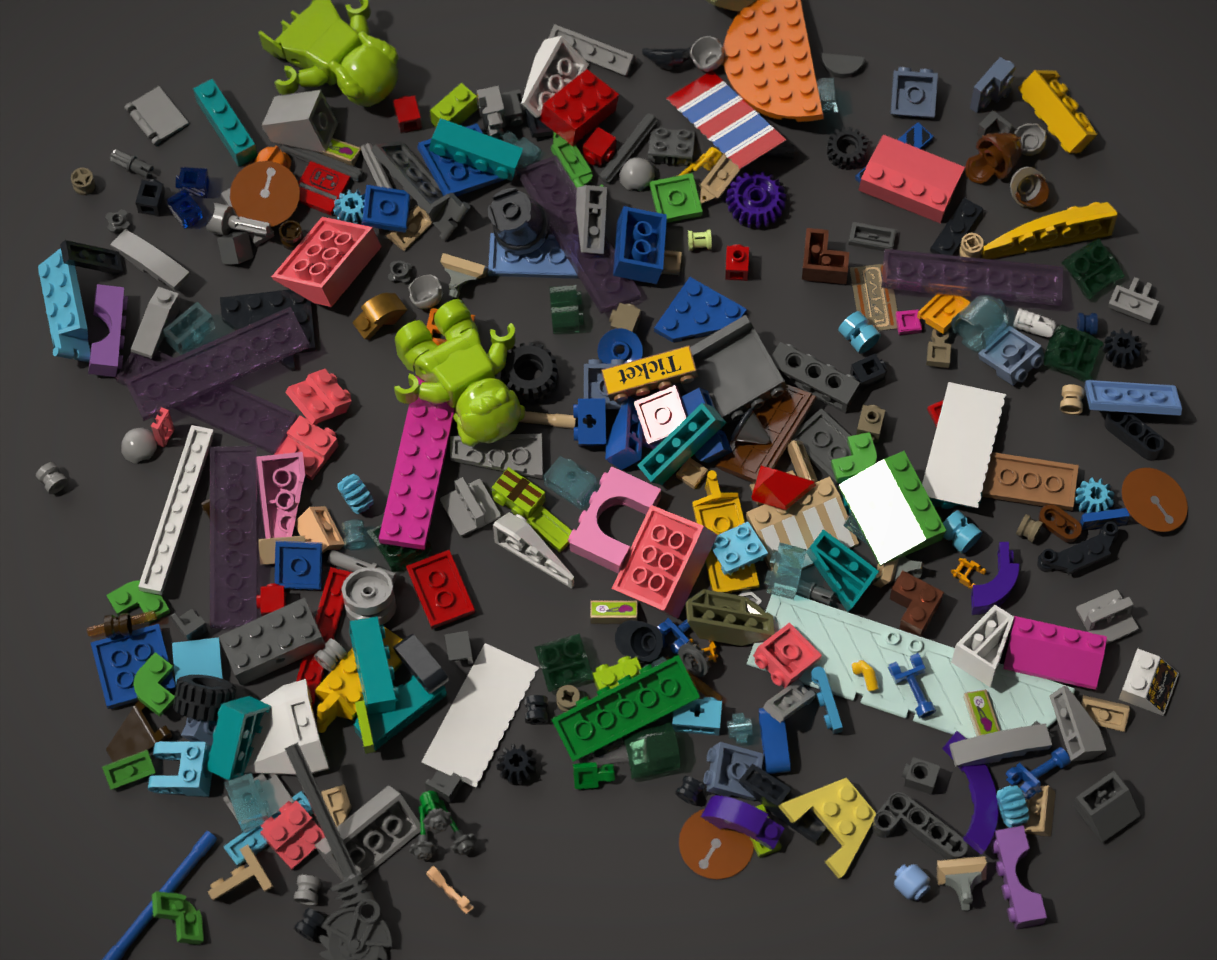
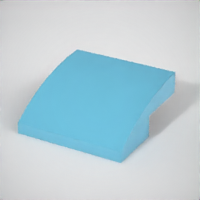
(197, 657)

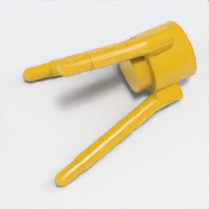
(707, 160)

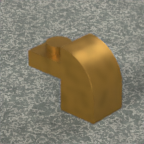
(379, 310)

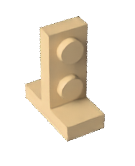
(241, 875)

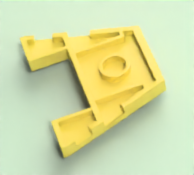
(842, 812)

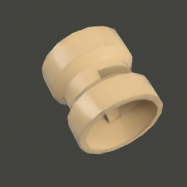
(975, 248)
(1071, 400)

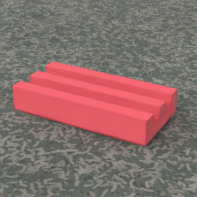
(163, 425)

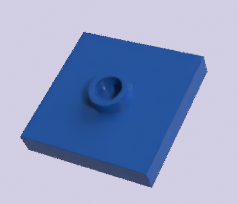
(385, 208)
(298, 564)

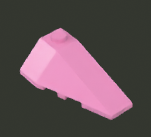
(280, 488)

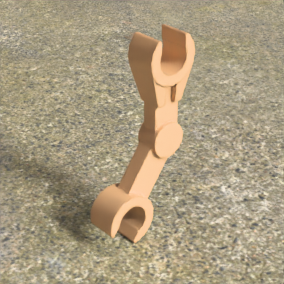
(437, 878)

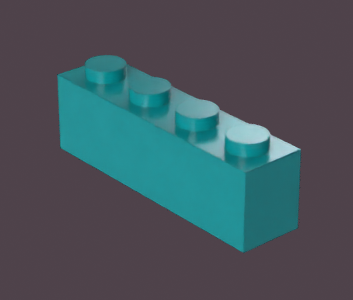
(225, 122)
(475, 149)
(681, 444)
(373, 666)
(411, 705)

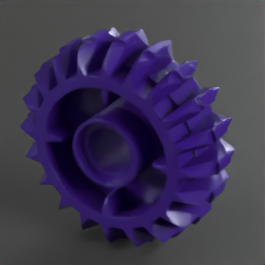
(756, 212)

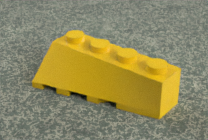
(1057, 110)

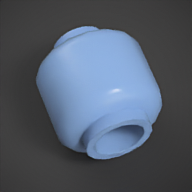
(911, 881)

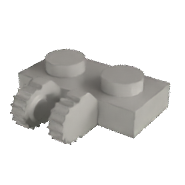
(1133, 303)

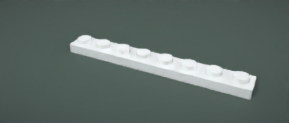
(176, 510)

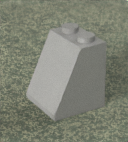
(301, 121)

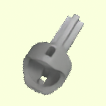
(225, 220)

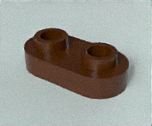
(1061, 522)

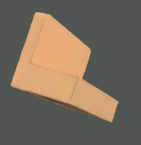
(319, 527)

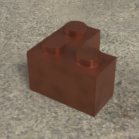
(821, 263)
(919, 599)

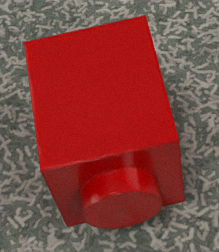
(407, 114)

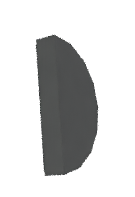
(842, 65)

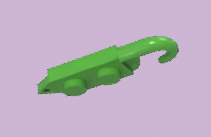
(572, 161)

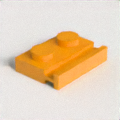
(941, 310)

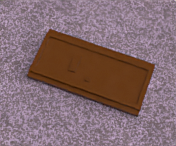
(781, 420)

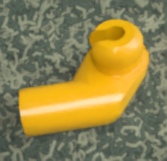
(868, 673)

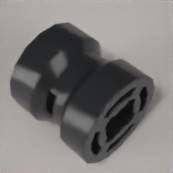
(536, 709)
(308, 926)

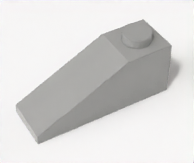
(591, 218)
(158, 315)
(1077, 727)

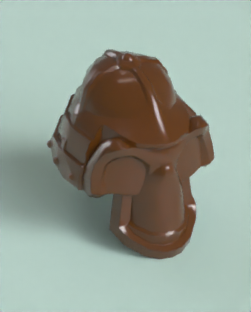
(996, 156)

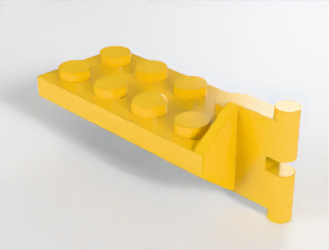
(719, 514)
(343, 687)

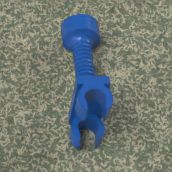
(678, 631)
(924, 708)
(1032, 784)

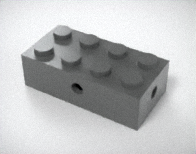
(272, 641)

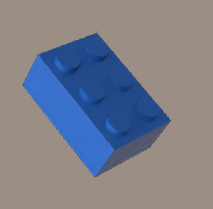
(640, 245)

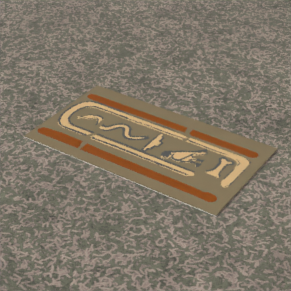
(871, 300)

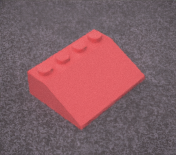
(911, 178)
(328, 260)
(664, 561)

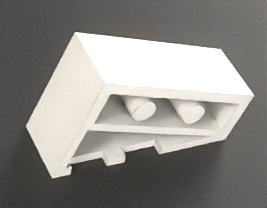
(983, 645)

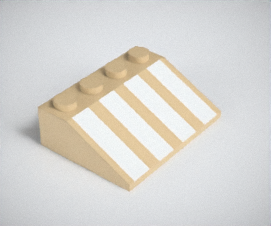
(803, 521)

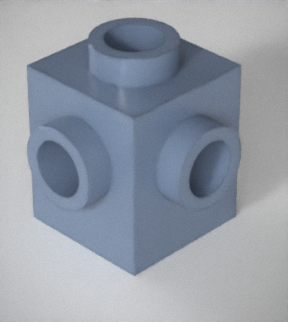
(199, 731)

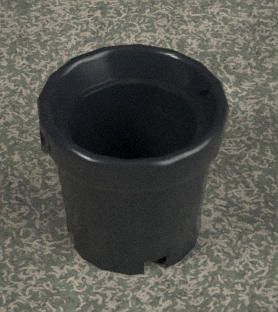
(518, 222)

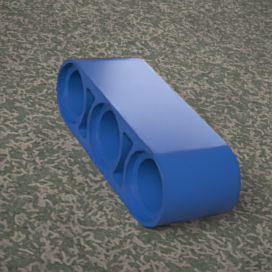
(774, 743)

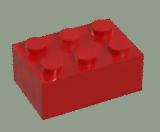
(579, 107)

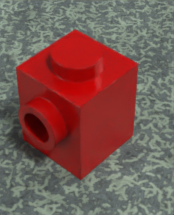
(599, 147)
(737, 262)
(271, 598)

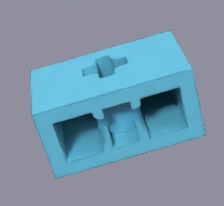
(707, 722)

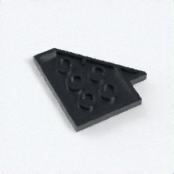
(249, 308)

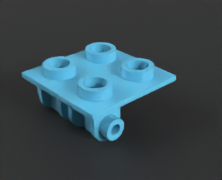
(738, 548)

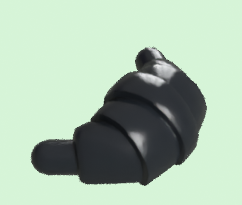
(667, 57)

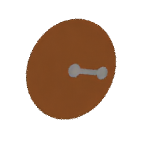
(265, 192)
(1154, 499)
(712, 850)

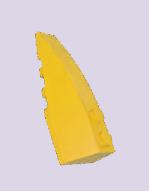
(1056, 229)

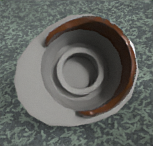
(1029, 187)

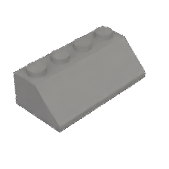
(374, 832)

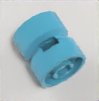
(859, 332)
(962, 533)

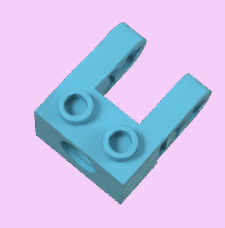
(192, 776)

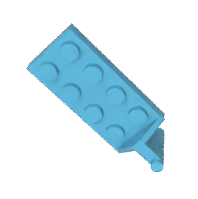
(64, 308)

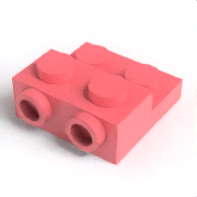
(319, 397)
(312, 441)
(786, 655)
(292, 833)

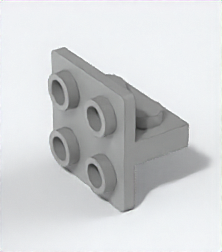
(469, 506)
(1108, 616)

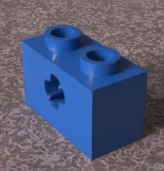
(597, 410)

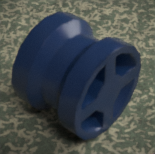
(1087, 323)

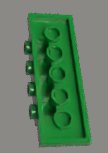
(625, 707)

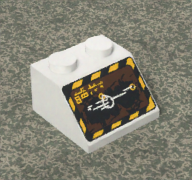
(1149, 682)

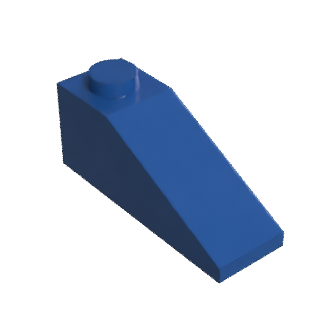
(625, 438)

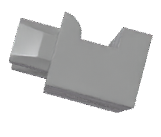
(492, 110)

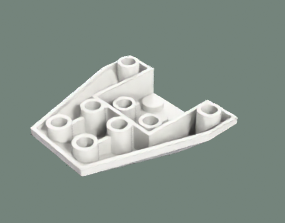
(287, 723)

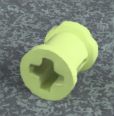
(699, 240)

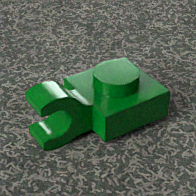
(587, 774)

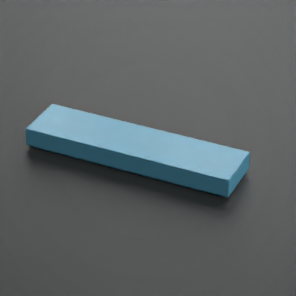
(254, 838)

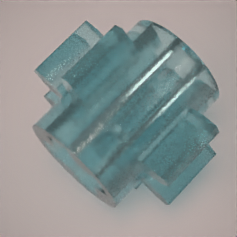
(739, 728)

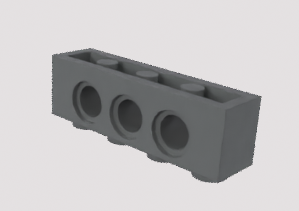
(839, 398)

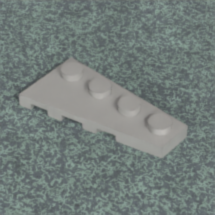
(514, 451)

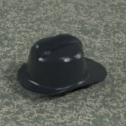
(640, 640)

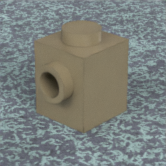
(625, 317)
(871, 421)

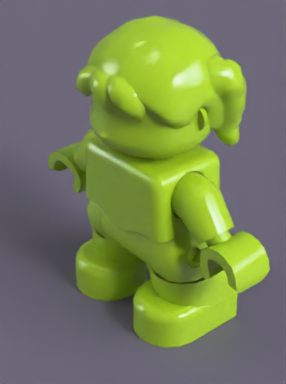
(335, 53)
(460, 374)

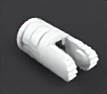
(1034, 323)

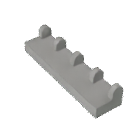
(596, 51)

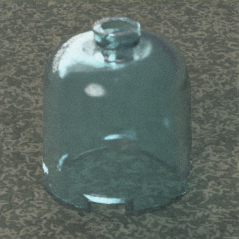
(981, 322)

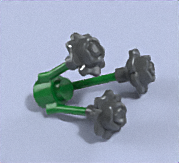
(437, 821)

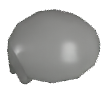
(707, 53)
(1032, 138)
(636, 174)
(425, 292)
(138, 445)

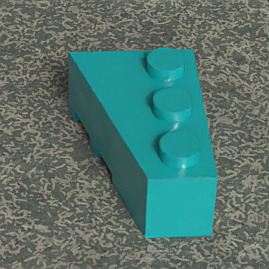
(841, 568)
(233, 736)

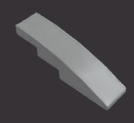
(150, 259)
(999, 745)

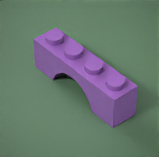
(105, 353)
(1025, 906)

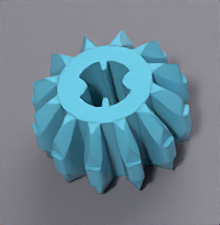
(345, 203)
(1094, 489)
(355, 493)
(1012, 806)

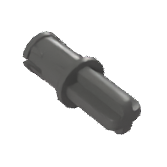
(131, 163)
(815, 592)

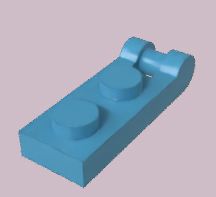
(826, 699)

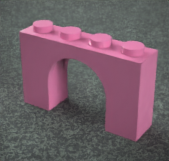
(615, 489)

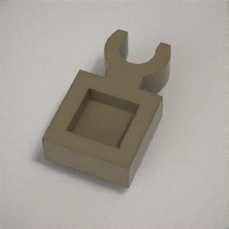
(938, 351)

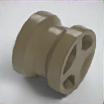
(84, 176)
(1029, 528)
(563, 701)

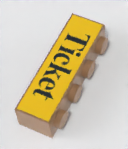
(649, 374)

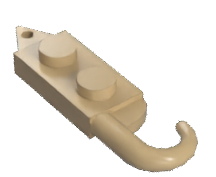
(718, 179)

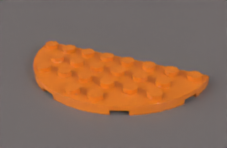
(772, 61)

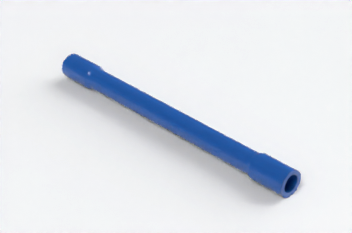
(198, 851)

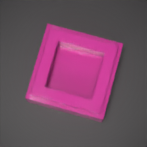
(908, 322)

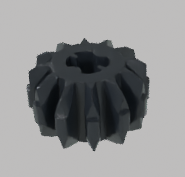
(1122, 347)
(507, 761)

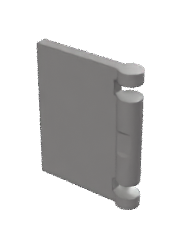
(156, 115)
(273, 792)

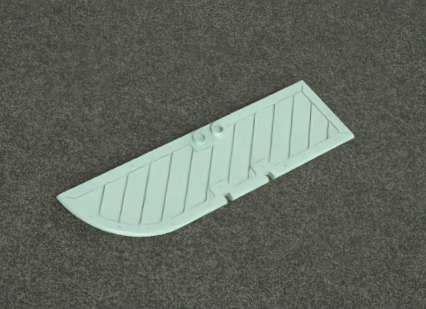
(847, 638)

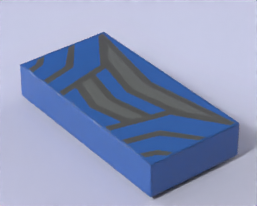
(1098, 519)

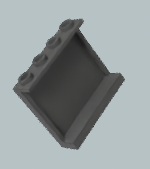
(735, 370)

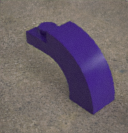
(1000, 588)
(742, 817)

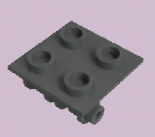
(671, 144)

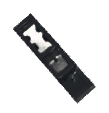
(772, 793)

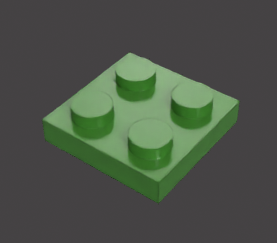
(676, 197)

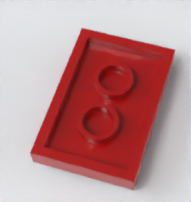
(440, 589)

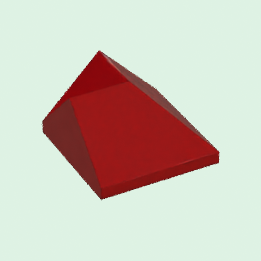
(779, 488)

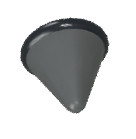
(750, 429)

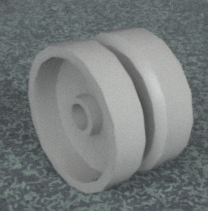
(369, 594)

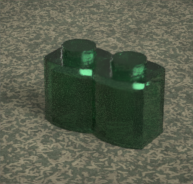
(564, 309)

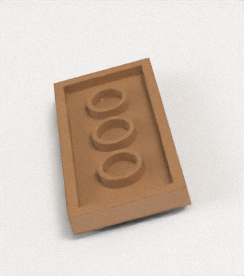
(1030, 481)

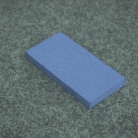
(544, 262)
(1133, 397)

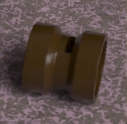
(293, 230)
(118, 625)

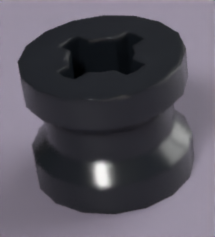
(690, 790)

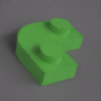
(862, 457)
(130, 596)
(148, 686)
(187, 919)

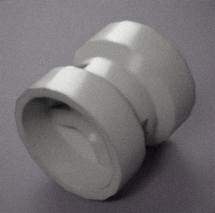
(51, 478)
(330, 655)
(307, 890)

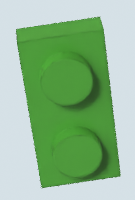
(128, 769)

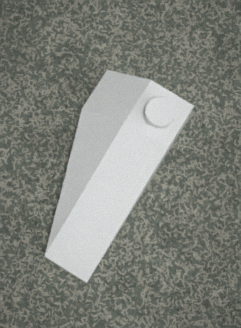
(552, 70)
(520, 539)

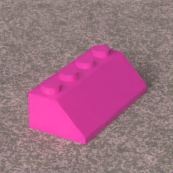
(1055, 652)

